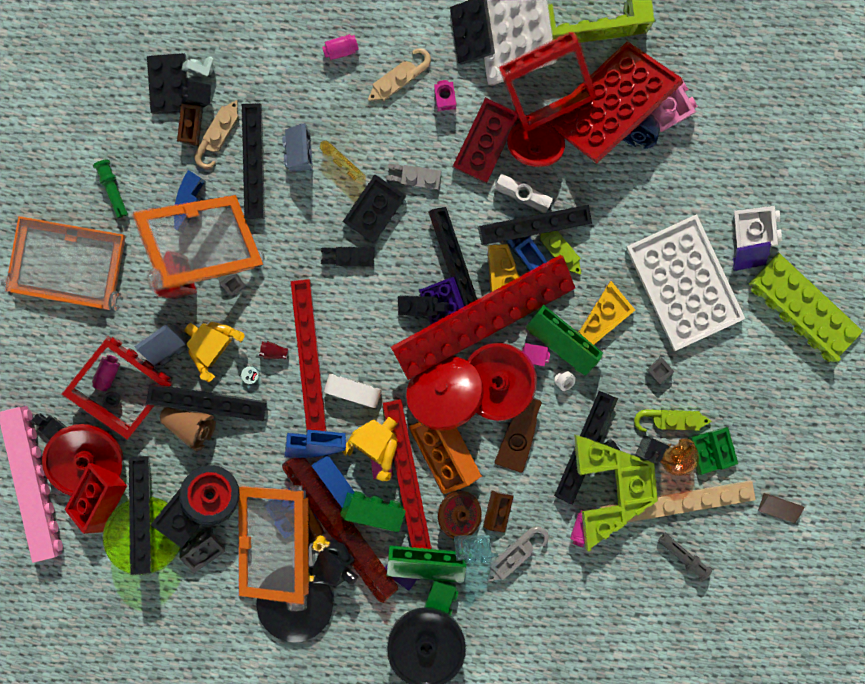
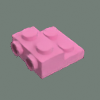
(675, 108)

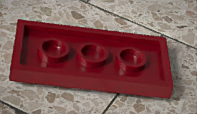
(485, 140)

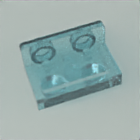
(474, 548)

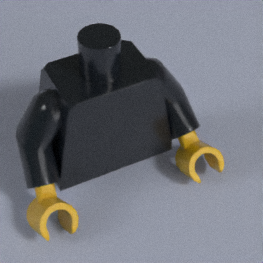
(332, 563)

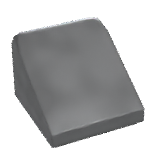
(232, 283)

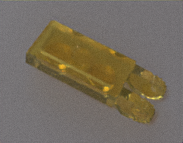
(340, 160)

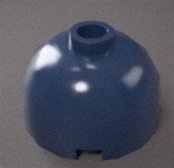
(645, 133)

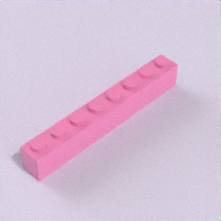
(30, 484)

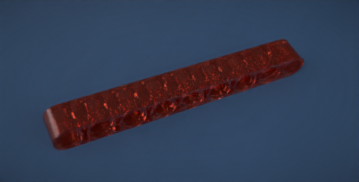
(345, 532)

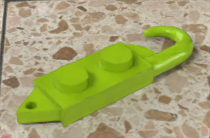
(558, 246)
(672, 419)

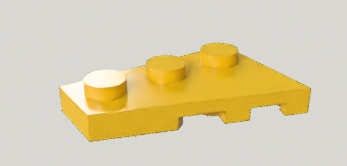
(501, 266)
(606, 314)

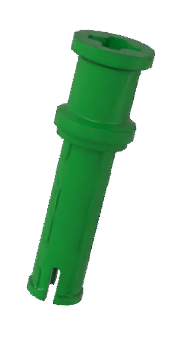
(108, 180)

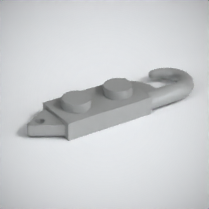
(515, 554)

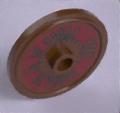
(459, 514)

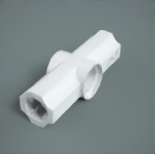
(534, 200)

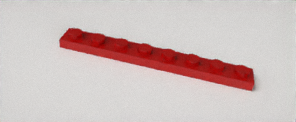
(308, 355)
(408, 477)

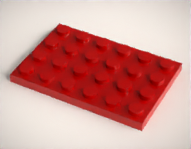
(626, 91)

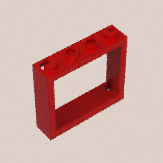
(537, 59)
(98, 411)

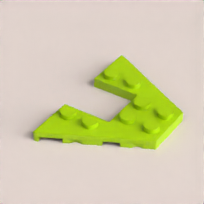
(634, 487)

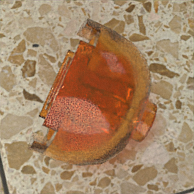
(681, 458)

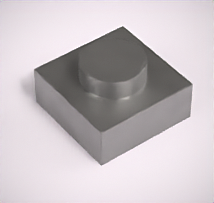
(660, 370)

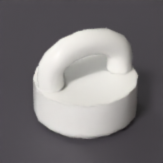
(565, 380)

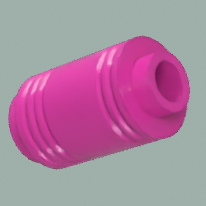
(340, 47)
(105, 373)
(578, 533)

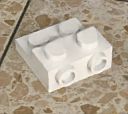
(757, 226)

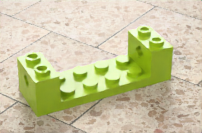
(636, 21)

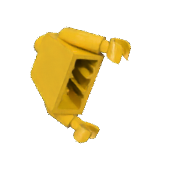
(208, 344)
(376, 443)

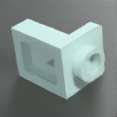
(194, 67)

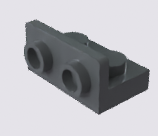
(201, 550)

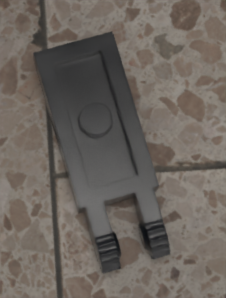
(350, 256)

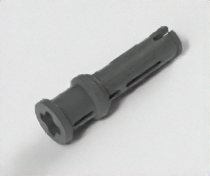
(691, 562)

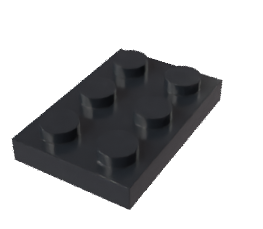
(472, 30)
(164, 82)
(374, 209)
(174, 523)

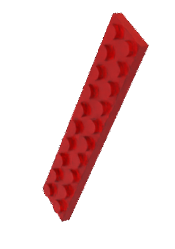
(483, 317)

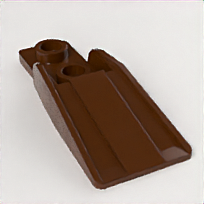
(518, 439)

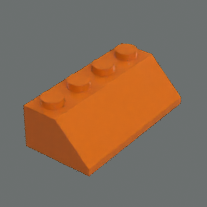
(446, 457)

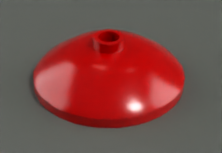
(537, 146)

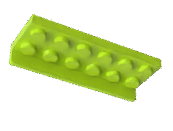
(805, 308)

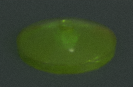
(117, 539)

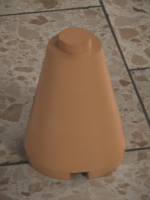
(189, 426)

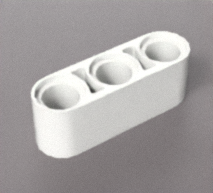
(352, 391)

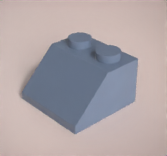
(298, 148)
(163, 345)

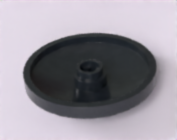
(297, 625)
(426, 647)

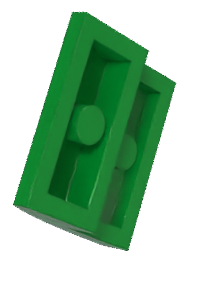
(714, 450)

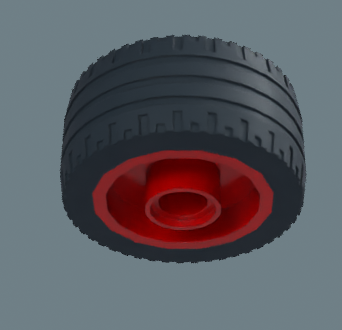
(209, 480)

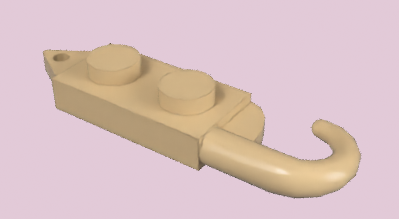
(398, 77)
(217, 133)

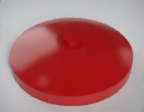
(506, 378)
(445, 394)
(71, 451)

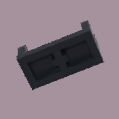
(649, 446)

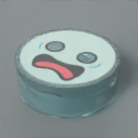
(250, 375)

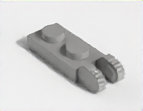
(415, 176)

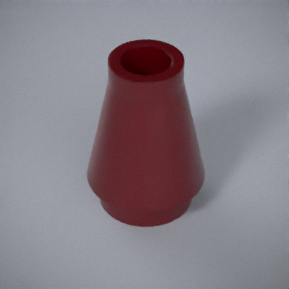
(272, 351)

